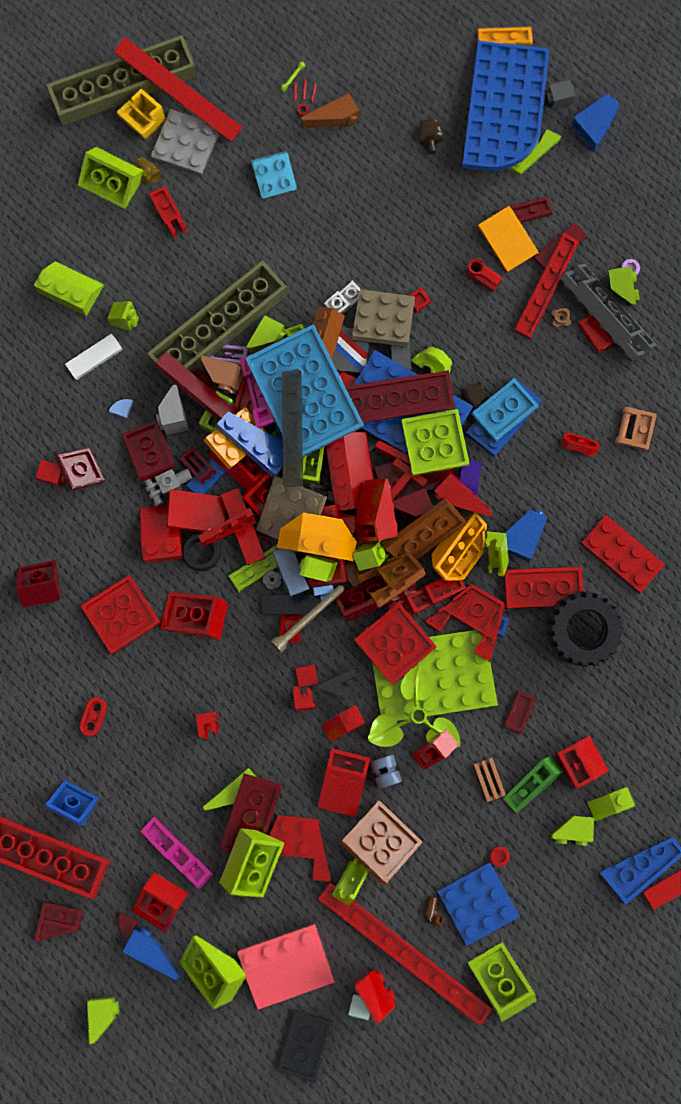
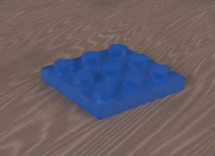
(478, 904)

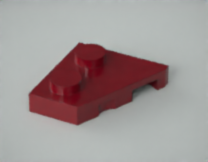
(57, 921)

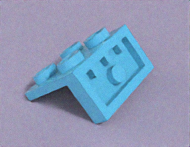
(274, 174)

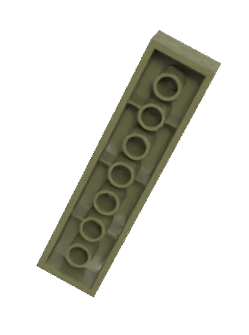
(116, 82)
(223, 318)

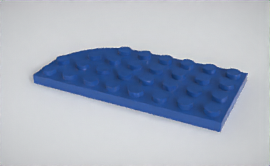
(505, 105)

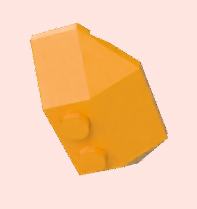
(318, 536)
(461, 550)

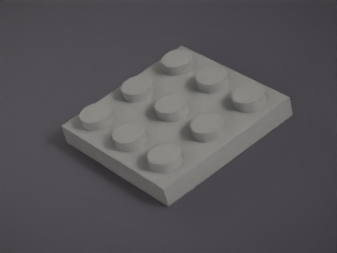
(185, 142)

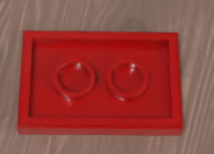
(194, 511)

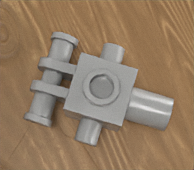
(166, 482)

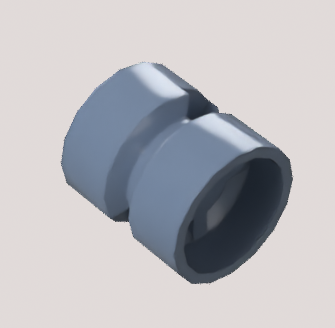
(389, 778)

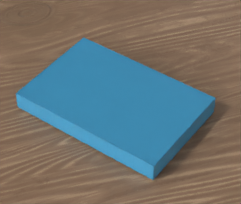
(504, 410)

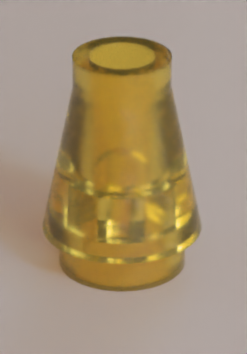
(150, 171)

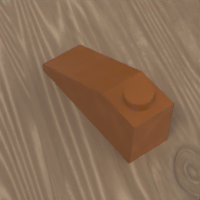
(334, 114)

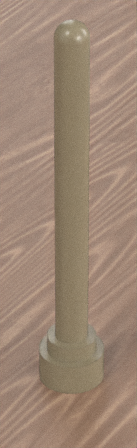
(280, 643)

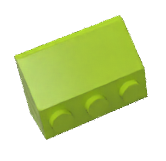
(109, 177)
(68, 287)
(251, 863)

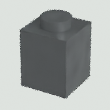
(560, 94)

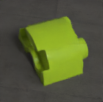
(434, 359)

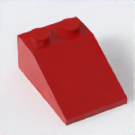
(459, 495)
(157, 541)
(194, 615)
(374, 994)

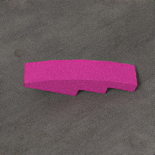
(176, 852)

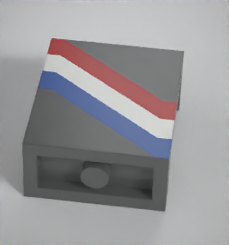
(350, 354)

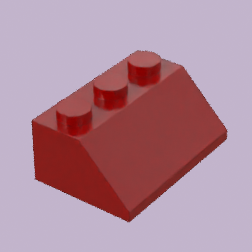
(245, 472)

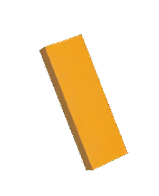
(514, 36)

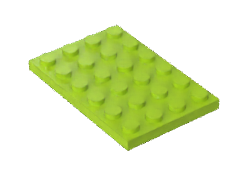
(458, 677)

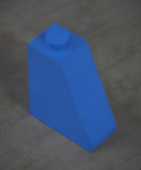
(596, 120)
(525, 534)

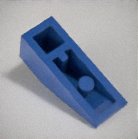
(148, 951)

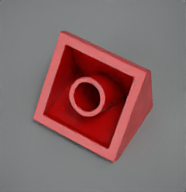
(257, 495)

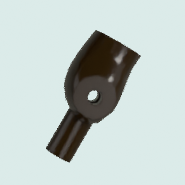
(430, 133)
(474, 395)

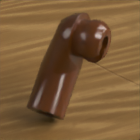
(432, 913)

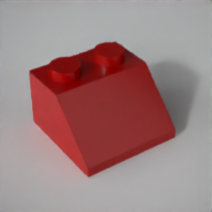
(159, 902)

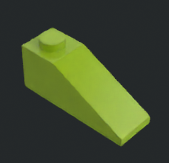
(228, 795)

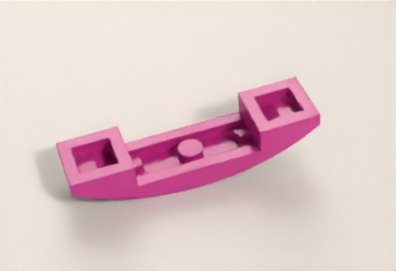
(261, 412)

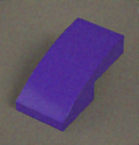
(470, 476)

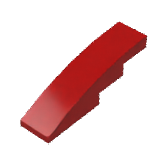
(430, 595)

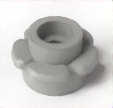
(272, 584)

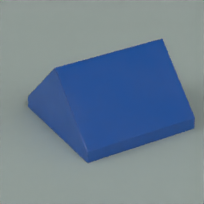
(72, 803)

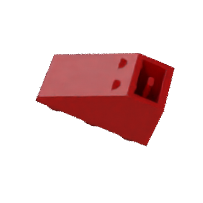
(375, 512)
(343, 782)

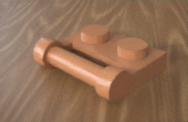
(642, 429)

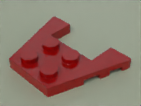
(476, 610)
(304, 840)

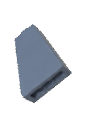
(289, 571)

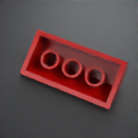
(349, 467)

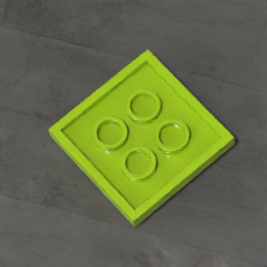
(435, 442)

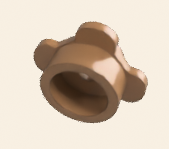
(561, 313)

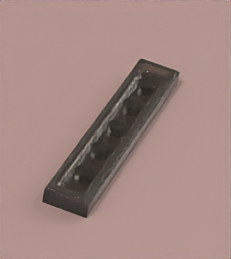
(292, 428)

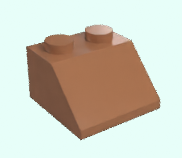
(224, 373)

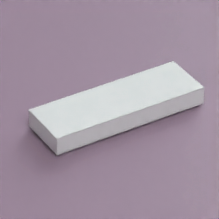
(93, 356)

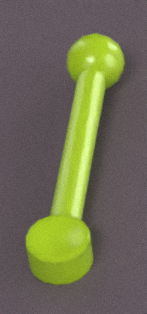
(301, 65)

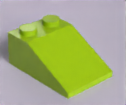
(212, 972)
(502, 982)

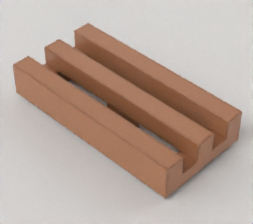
(497, 778)

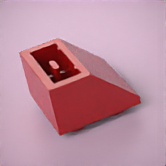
(581, 763)

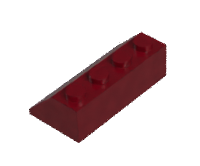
(358, 601)

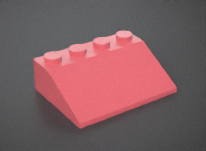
(286, 966)

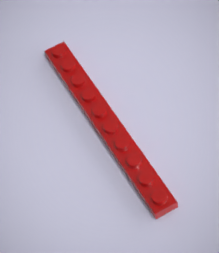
(408, 956)

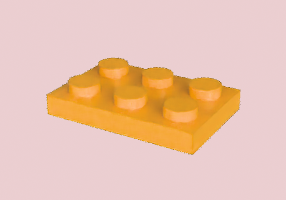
(226, 449)

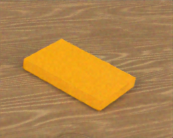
(508, 239)

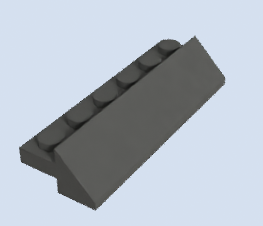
(632, 343)

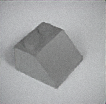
(171, 413)

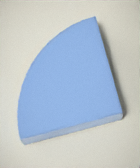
(121, 408)

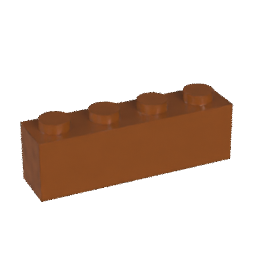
(328, 324)

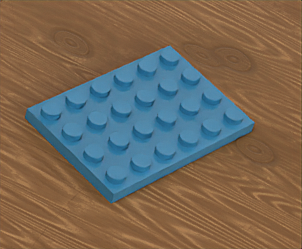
(325, 401)

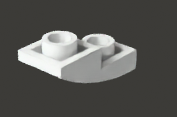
(344, 299)

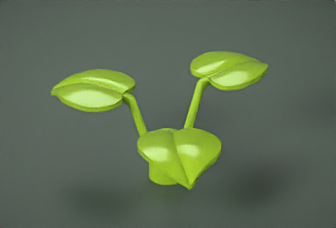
(415, 686)

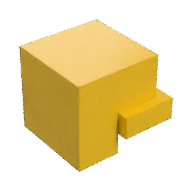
(142, 114)

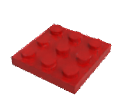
(120, 614)
(395, 643)

